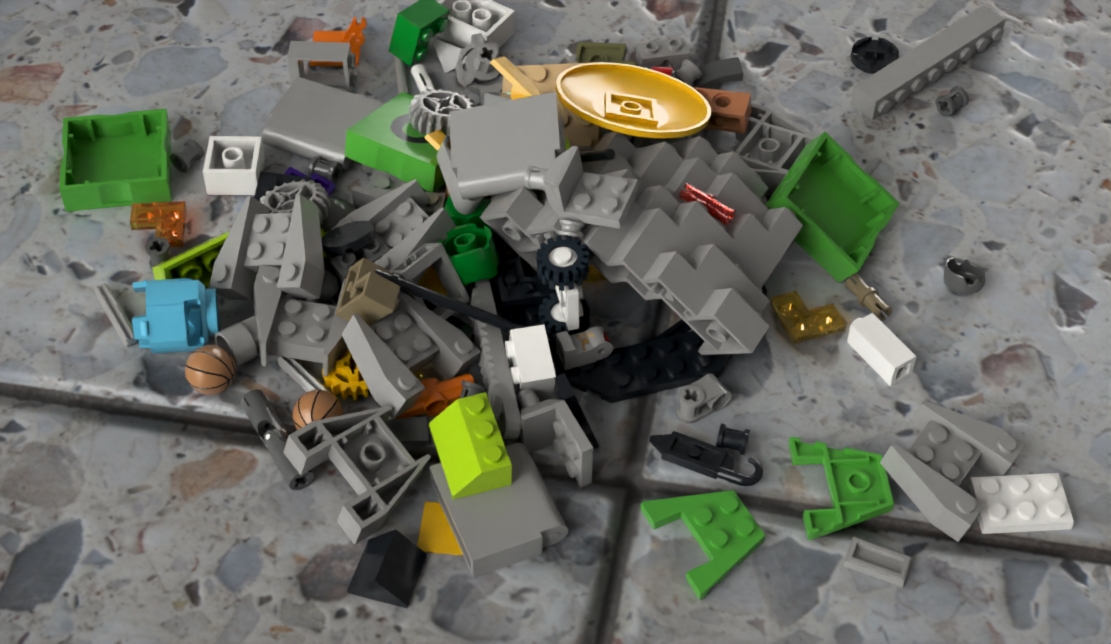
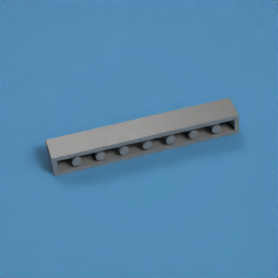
(927, 62)

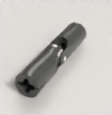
(273, 436)

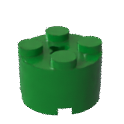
(472, 252)

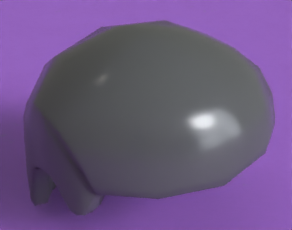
(963, 277)

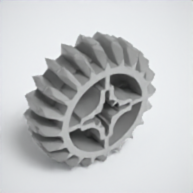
(432, 108)
(283, 197)

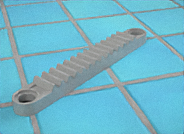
(494, 363)

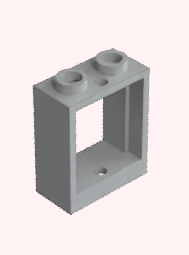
(323, 51)
(436, 255)

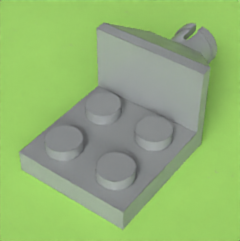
(583, 195)
(554, 424)

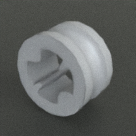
(571, 228)

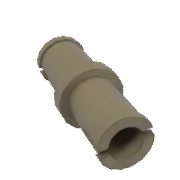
(868, 297)

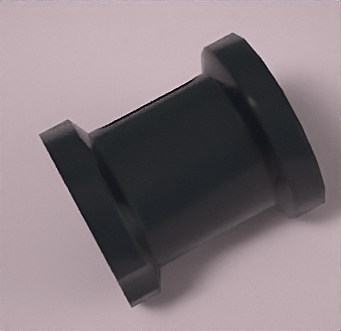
(733, 439)

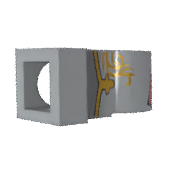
(583, 347)

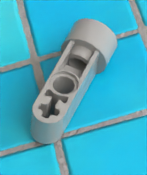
(241, 340)

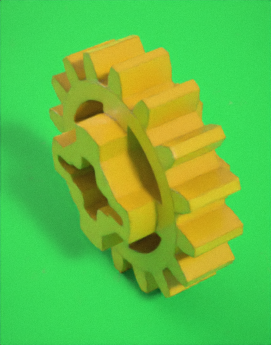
(344, 381)

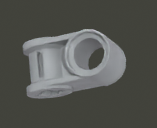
(702, 399)

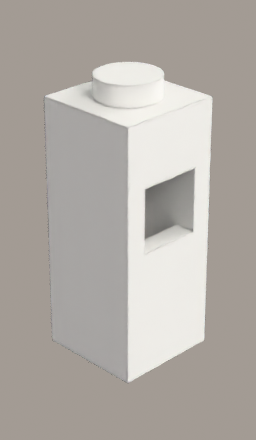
(881, 349)

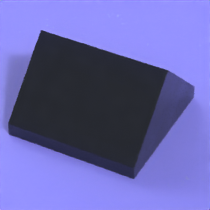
(388, 569)

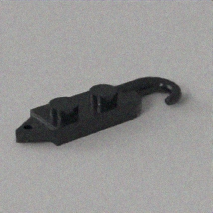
(703, 458)

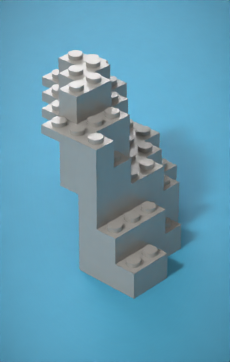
(672, 245)

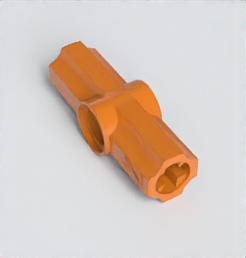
(437, 396)

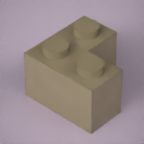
(367, 293)

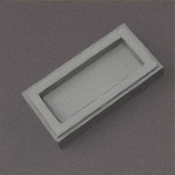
(877, 561)

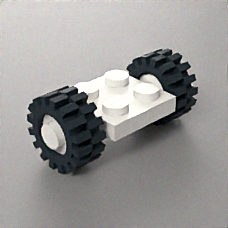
(564, 267)

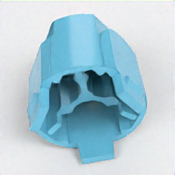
(177, 317)

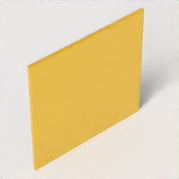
(435, 531)

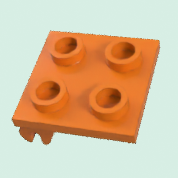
(352, 35)

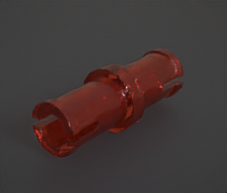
(715, 208)

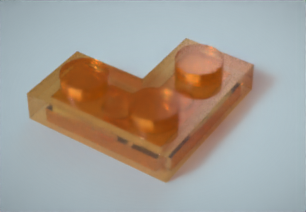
(165, 217)

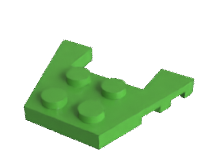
(855, 485)
(720, 527)

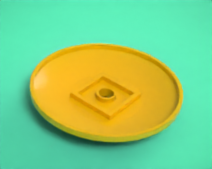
(633, 100)

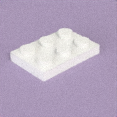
(1021, 503)

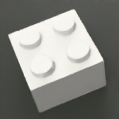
(233, 165)
(531, 361)

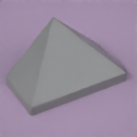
(448, 55)

